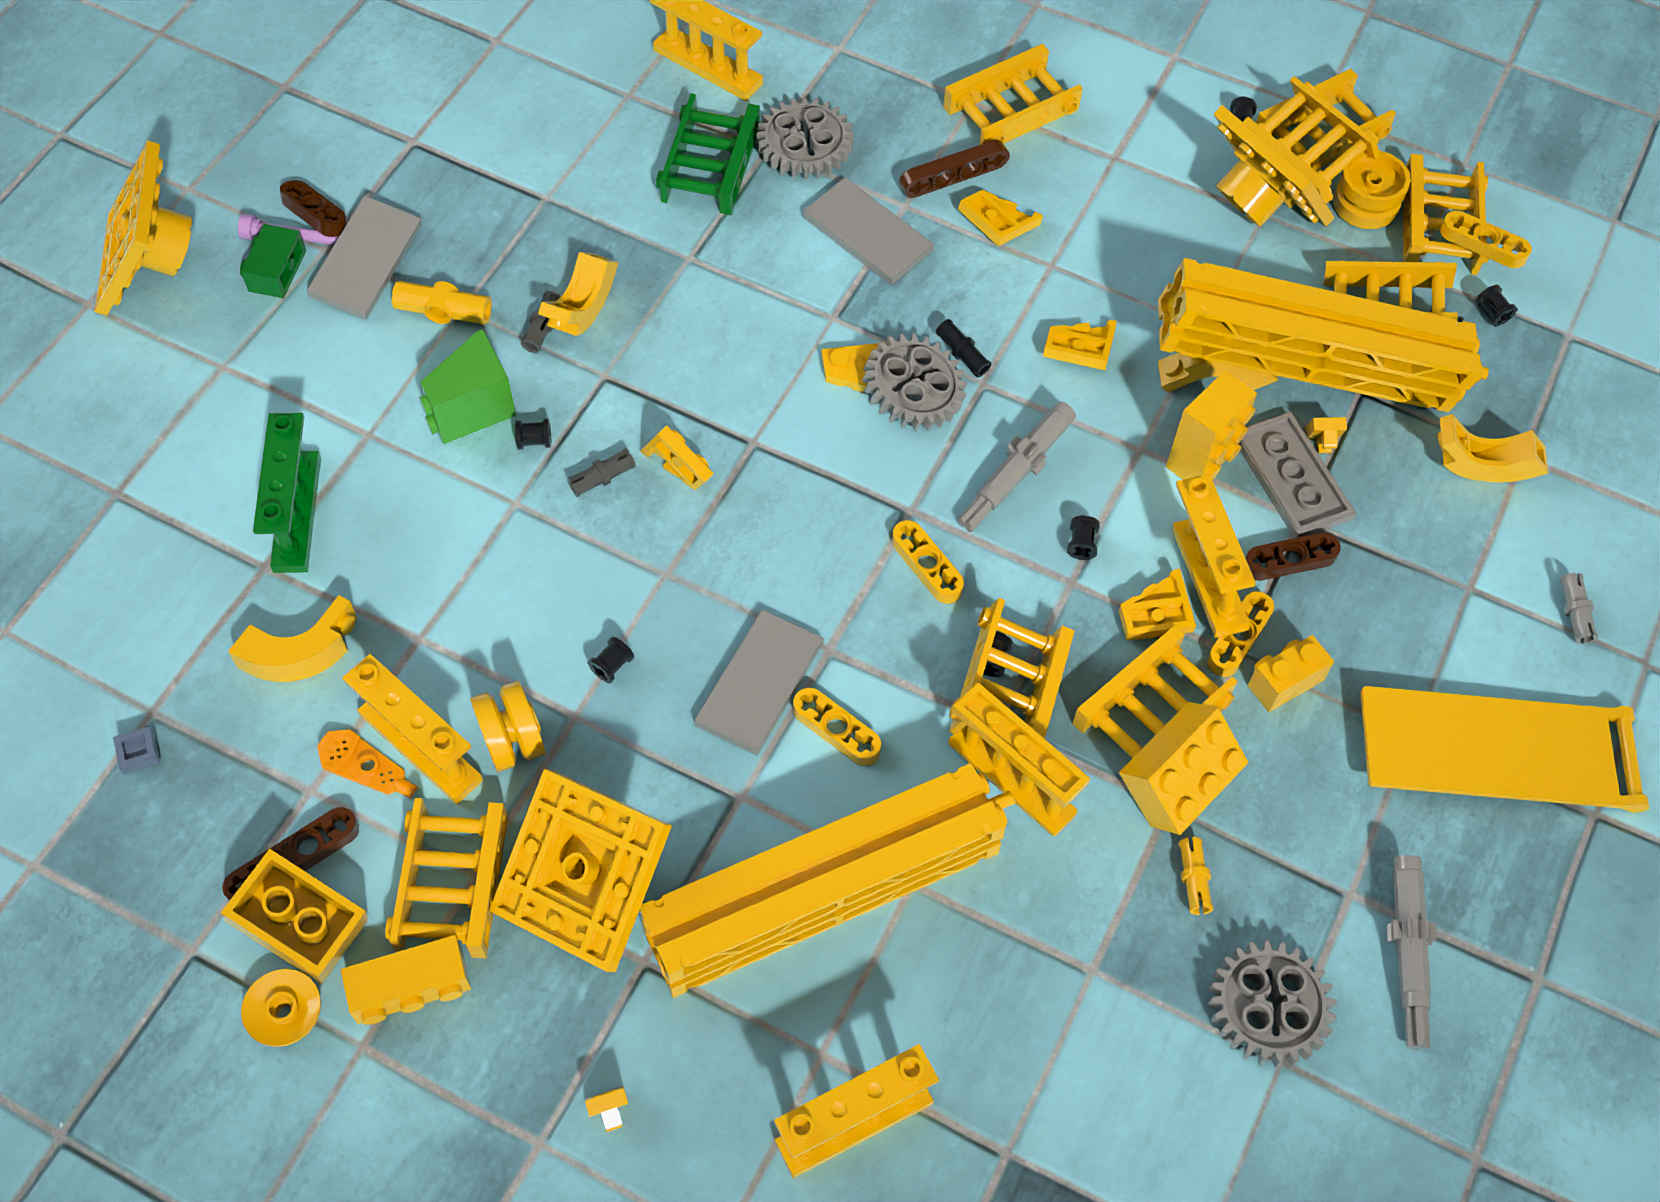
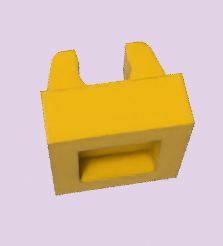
(1326, 432)
(607, 1104)

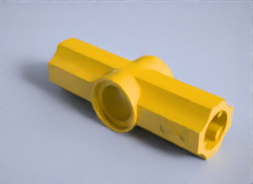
(441, 302)

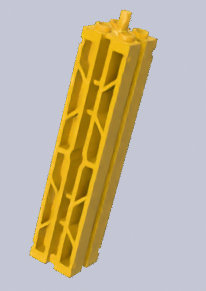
(1318, 336)
(823, 878)

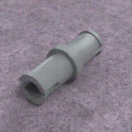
(1579, 608)

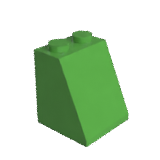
(467, 391)

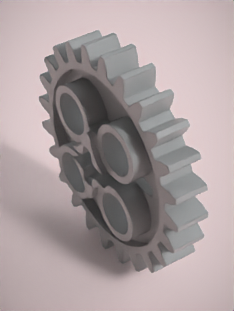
(786, 145)
(918, 373)
(1305, 1004)

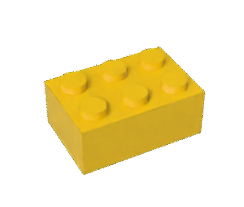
(1212, 428)
(1184, 767)
(295, 916)

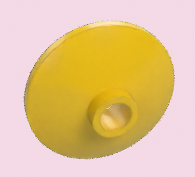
(274, 992)

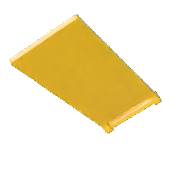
(1499, 748)

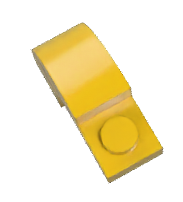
(584, 295)
(1181, 370)
(1491, 459)
(296, 656)

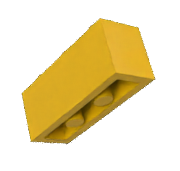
(405, 980)

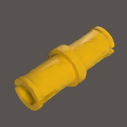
(1195, 876)

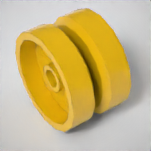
(1371, 190)
(511, 725)

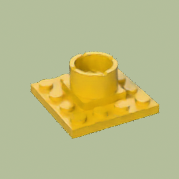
(1264, 177)
(140, 232)
(580, 869)

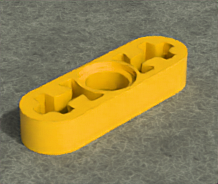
(1479, 227)
(926, 547)
(1240, 647)
(862, 735)

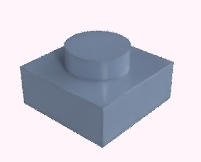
(136, 750)

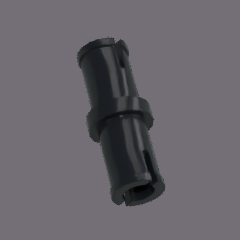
(963, 348)

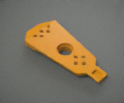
(352, 759)

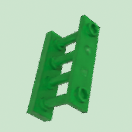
(731, 169)
(287, 493)

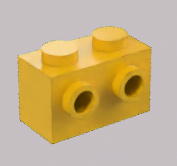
(1290, 672)

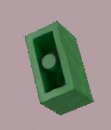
(273, 261)

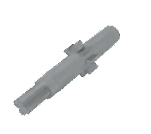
(1023, 457)
(1412, 939)

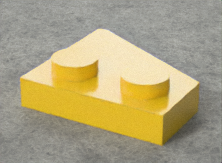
(997, 217)
(1081, 344)
(845, 365)
(680, 458)
(1158, 609)

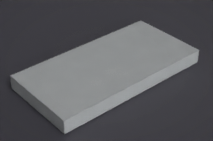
(868, 231)
(364, 257)
(1294, 476)
(759, 682)

